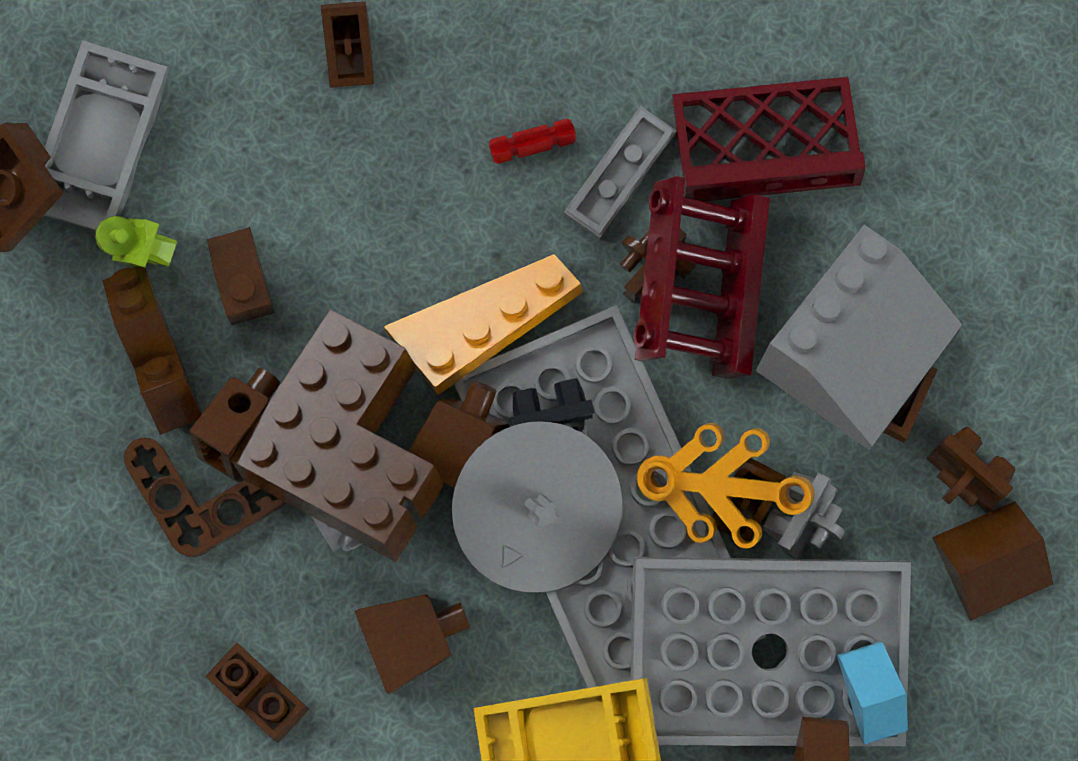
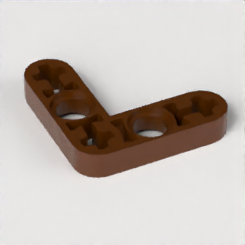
(205, 515)

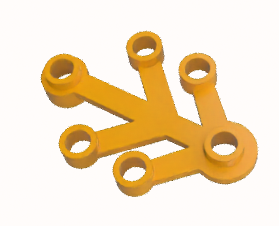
(717, 486)

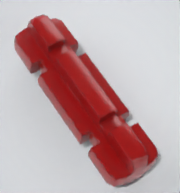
(532, 141)

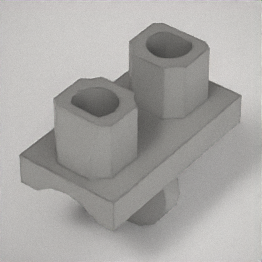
(812, 525)

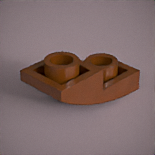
(257, 692)

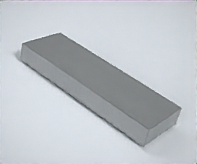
(619, 172)

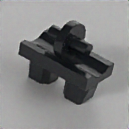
(571, 405)

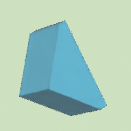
(874, 692)

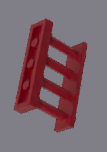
(741, 278)

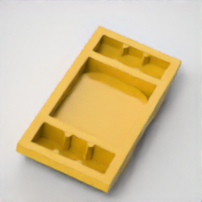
(574, 725)

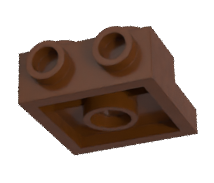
(25, 183)

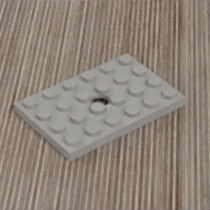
(699, 628)

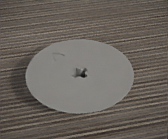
(554, 534)

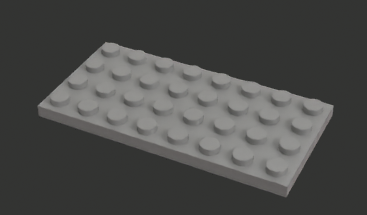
(629, 429)

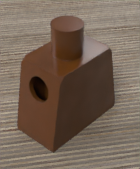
(230, 419)
(457, 430)
(409, 637)

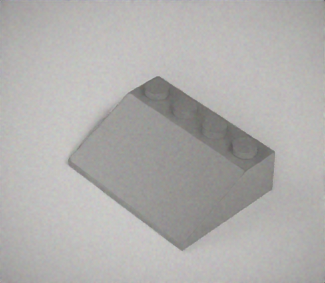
(861, 339)

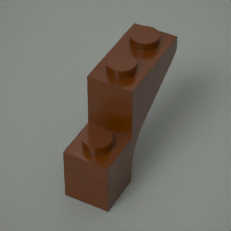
(151, 349)

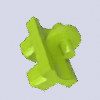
(134, 242)

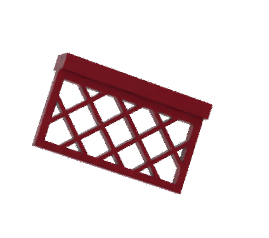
(765, 175)

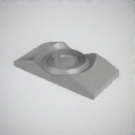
(101, 132)

